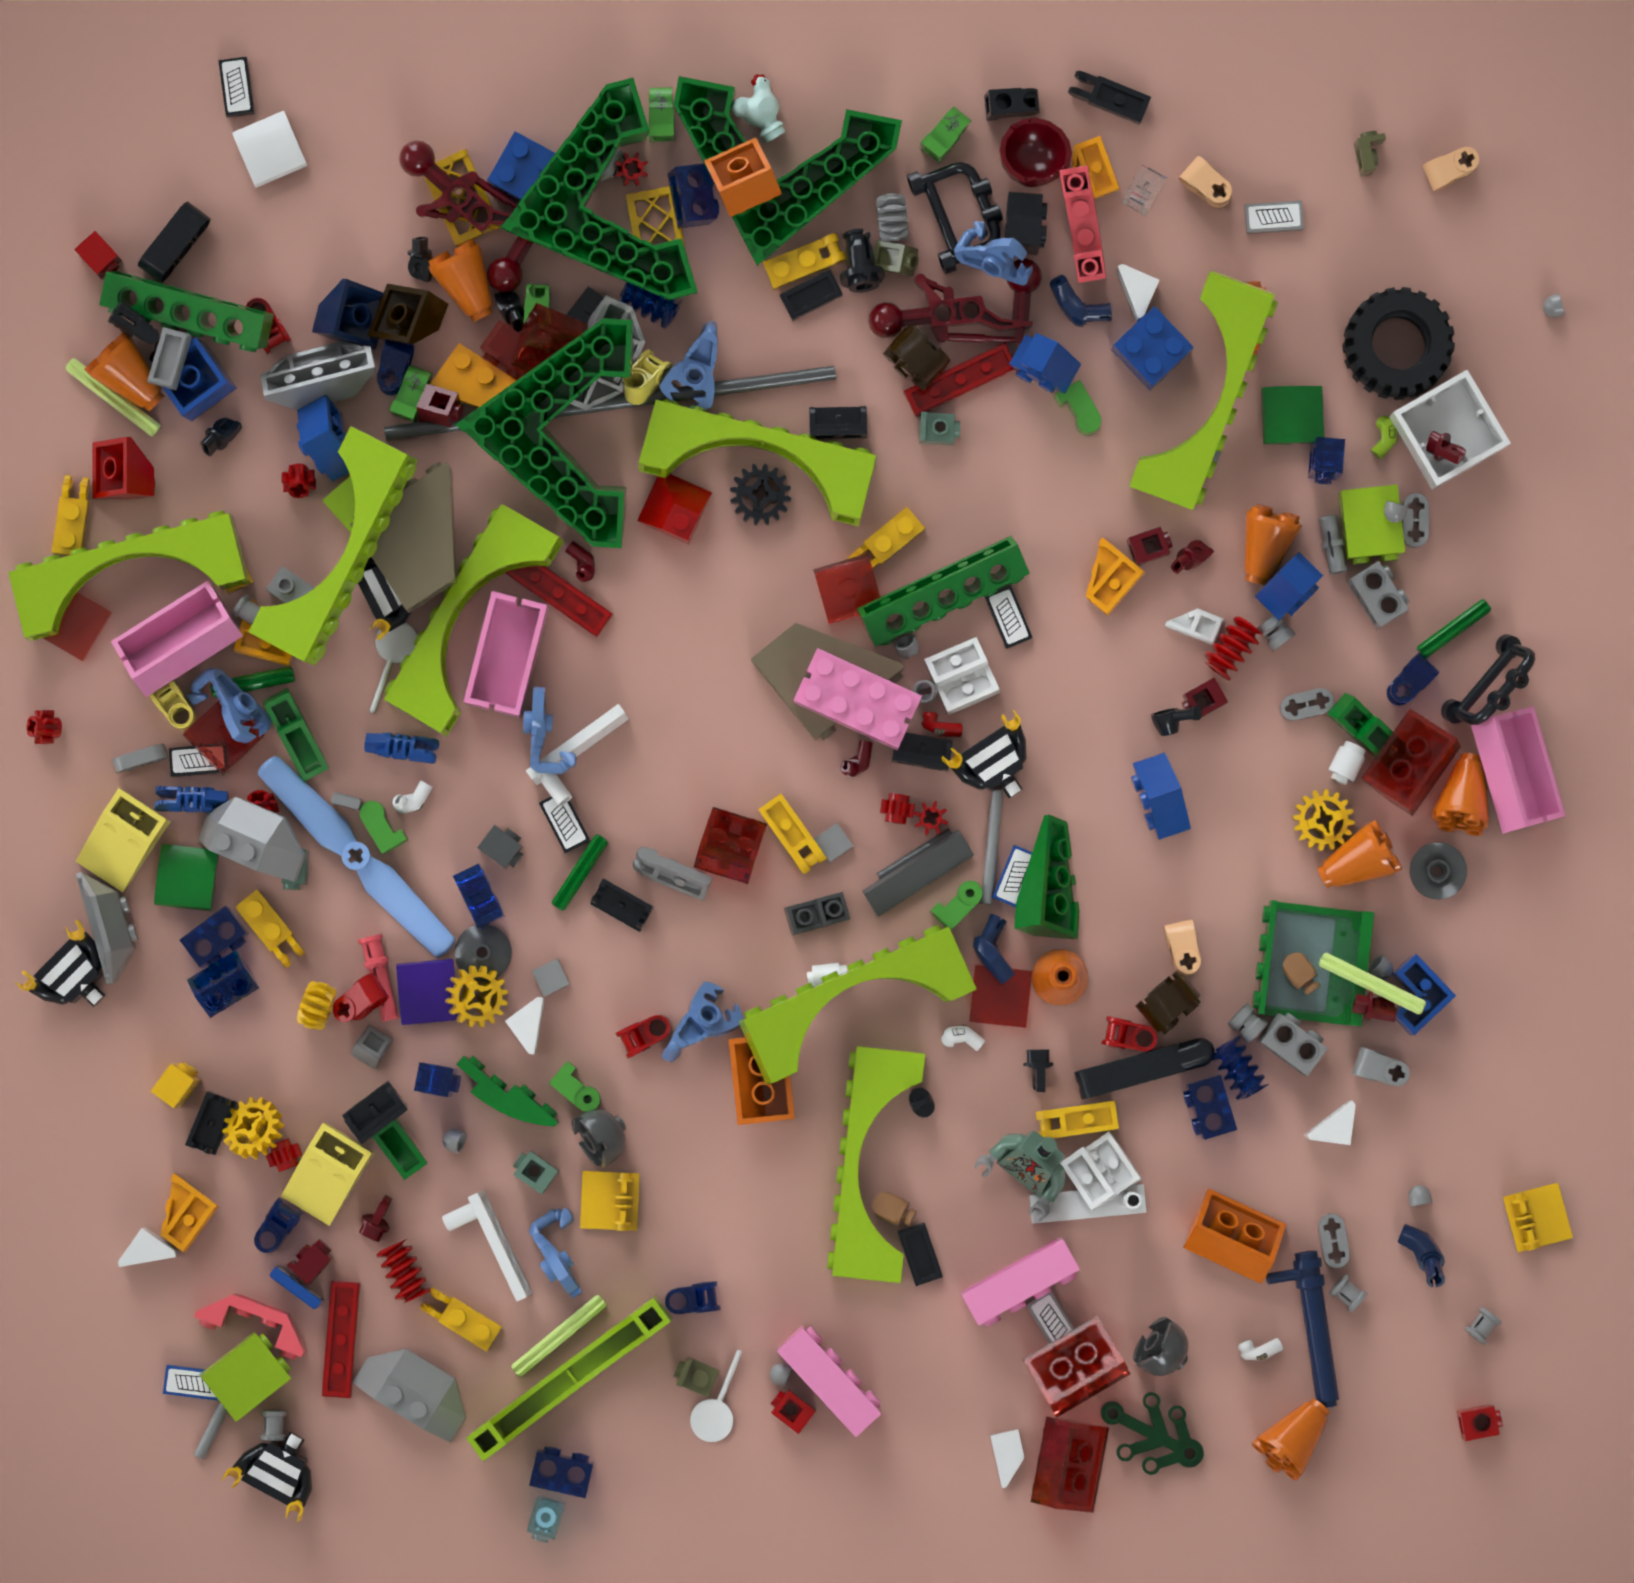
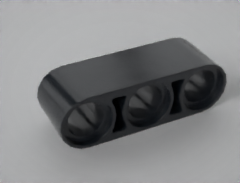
(174, 242)

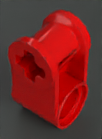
(278, 332)
(360, 999)
(1126, 1034)
(642, 1035)

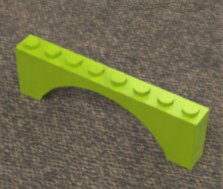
(683, 432)
(1181, 471)
(378, 485)
(505, 545)
(48, 587)
(779, 1030)
(876, 1080)
(569, 1377)

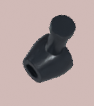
(1168, 720)

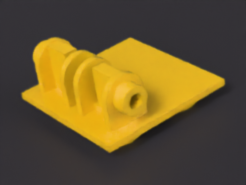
(609, 1200)
(1537, 1217)

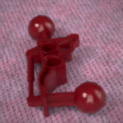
(419, 160)
(888, 319)

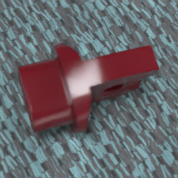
(1441, 448)
(1191, 556)
(1373, 1007)
(374, 1224)

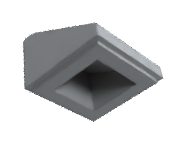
(371, 1046)

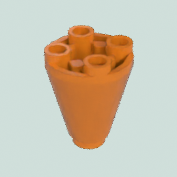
(464, 279)
(125, 372)
(1267, 541)
(1464, 798)
(1360, 858)
(1046, 979)
(1293, 1439)

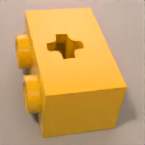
(176, 1084)

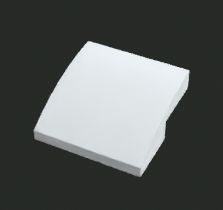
(269, 149)
(962, 676)
(1101, 1171)

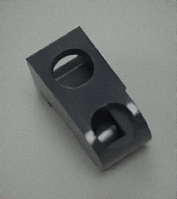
(1011, 103)

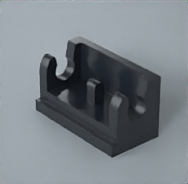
(838, 422)
(923, 752)
(621, 905)
(375, 1112)
(208, 1125)

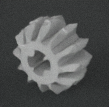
(892, 217)

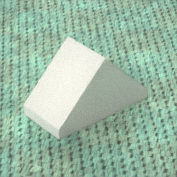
(1137, 289)
(527, 1024)
(1336, 1127)
(147, 1248)

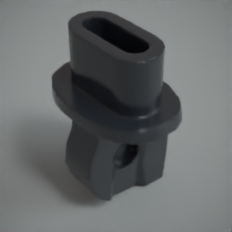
(419, 259)
(511, 309)
(220, 435)
(1038, 1061)
(921, 1102)

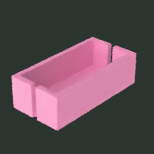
(176, 638)
(506, 654)
(857, 699)
(1518, 770)
(1020, 1281)
(829, 1380)

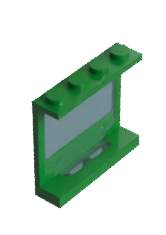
(1311, 932)

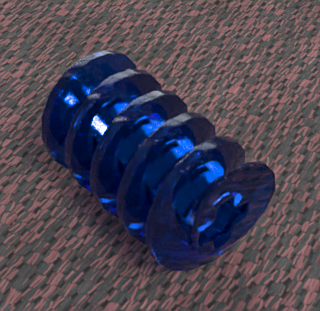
(650, 303)
(1238, 1068)

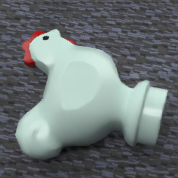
(760, 109)

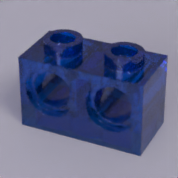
(686, 195)
(1326, 459)
(479, 896)
(211, 931)
(223, 984)
(437, 1080)
(1217, 1104)
(561, 1481)

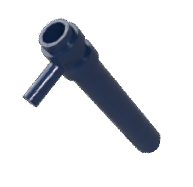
(1310, 1282)

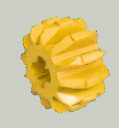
(316, 1005)

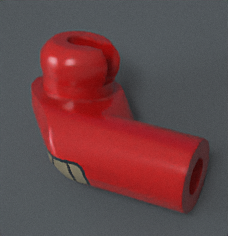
(942, 729)

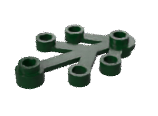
(1156, 1436)

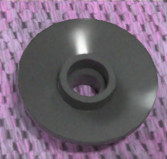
(1452, 866)
(493, 940)

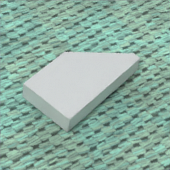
(1197, 625)
(1008, 1454)

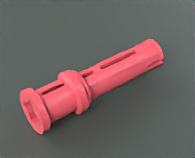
(376, 963)

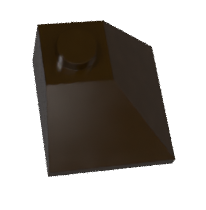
(407, 315)

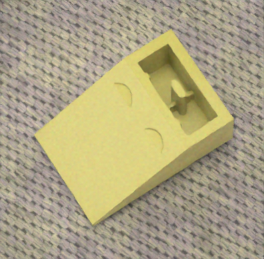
(122, 840)
(327, 1173)

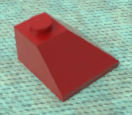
(121, 470)
(674, 507)

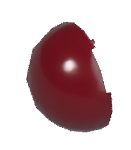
(1034, 152)

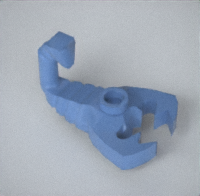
(995, 258)
(696, 368)
(236, 705)
(537, 724)
(702, 1021)
(556, 1264)

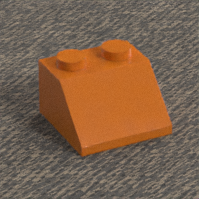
(743, 177)

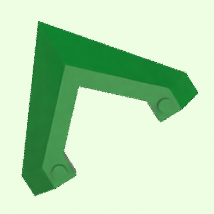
(807, 188)
(556, 211)
(516, 436)

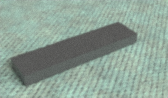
(918, 873)

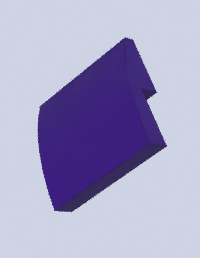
(423, 991)

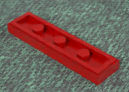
(961, 379)
(563, 597)
(341, 1339)

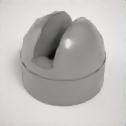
(1553, 306)
(1395, 512)
(905, 640)
(923, 685)
(1381, 967)
(454, 1140)
(1419, 1195)
(780, 1374)

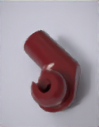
(584, 559)
(858, 763)

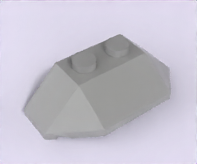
(327, 370)
(609, 387)
(253, 838)
(109, 925)
(414, 1391)

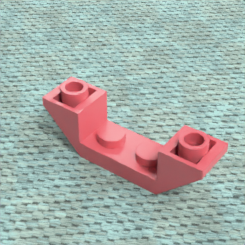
(1083, 223)
(289, 1337)

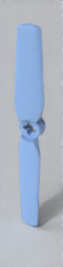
(336, 835)

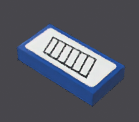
(1012, 876)
(296, 1287)
(186, 1383)

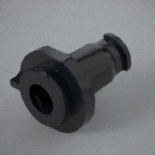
(861, 271)

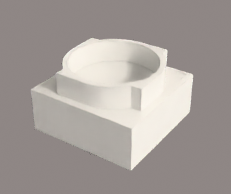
(1454, 409)

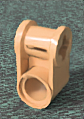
(1447, 170)
(1203, 179)
(1183, 941)

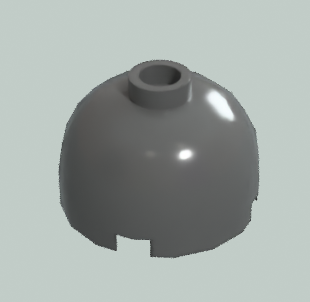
(601, 1136)
(1163, 1350)

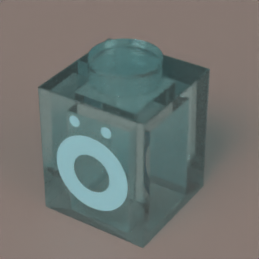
(545, 1519)

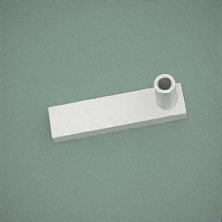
(577, 745)
(1072, 1206)
(481, 1209)

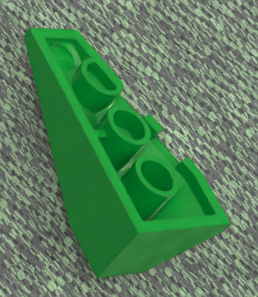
(1046, 895)

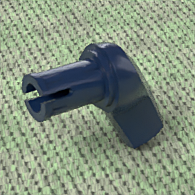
(1073, 306)
(988, 951)
(1426, 1252)

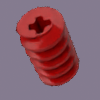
(1232, 647)
(403, 1271)

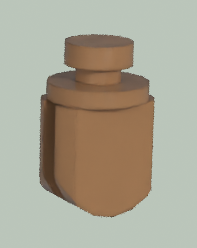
(1301, 972)
(893, 1209)

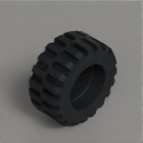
(1420, 312)

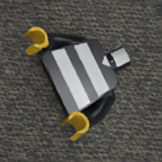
(382, 600)
(993, 759)
(69, 972)
(276, 1472)

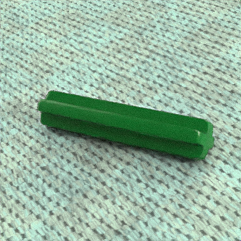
(1454, 628)
(262, 679)
(579, 872)

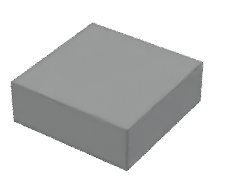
(346, 801)
(833, 842)
(550, 977)

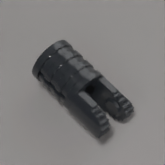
(140, 329)

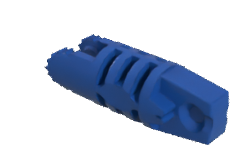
(402, 747)
(189, 799)

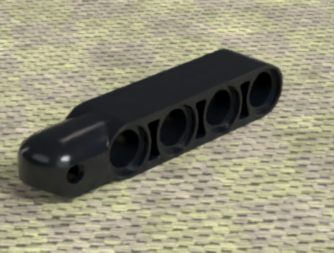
(1144, 1067)

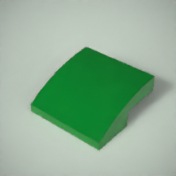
(1292, 414)
(186, 877)

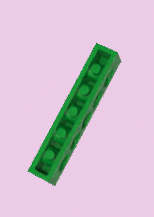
(255, 322)
(927, 589)

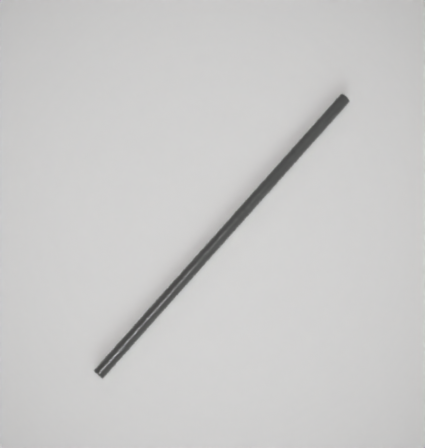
(619, 402)

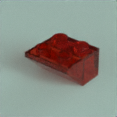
(544, 335)
(730, 845)

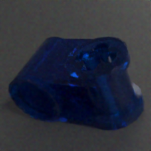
(394, 361)
(1414, 678)
(277, 1225)
(695, 1298)

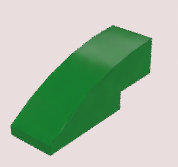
(1360, 724)
(295, 734)
(400, 1149)

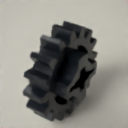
(747, 493)

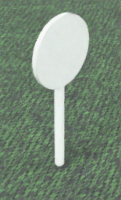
(393, 649)
(712, 1418)

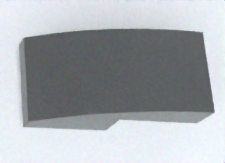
(817, 913)

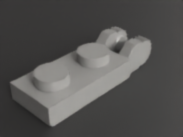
(671, 873)

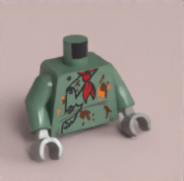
(1032, 1162)

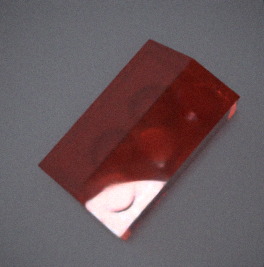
(1411, 762)
(1076, 1366)
(1069, 1464)

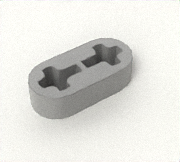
(1422, 521)
(1305, 697)
(140, 758)
(1340, 1239)

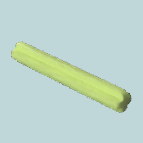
(120, 403)
(1372, 983)
(558, 1335)

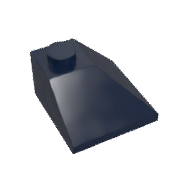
(348, 313)

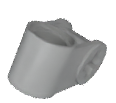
(1376, 1065)

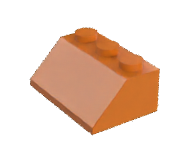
(753, 1097)
(1235, 1236)

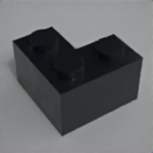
(1025, 219)

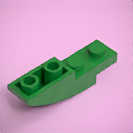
(516, 1103)

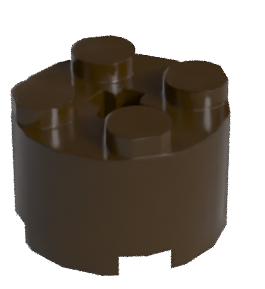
(916, 357)
(1168, 1002)

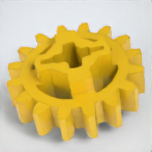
(1320, 807)
(469, 986)
(253, 1127)

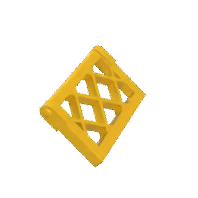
(449, 162)
(637, 221)

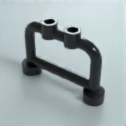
(980, 189)
(1508, 648)

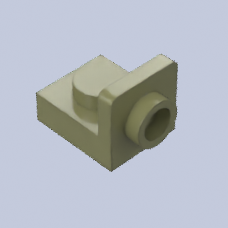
(1367, 157)
(896, 257)
(696, 1376)

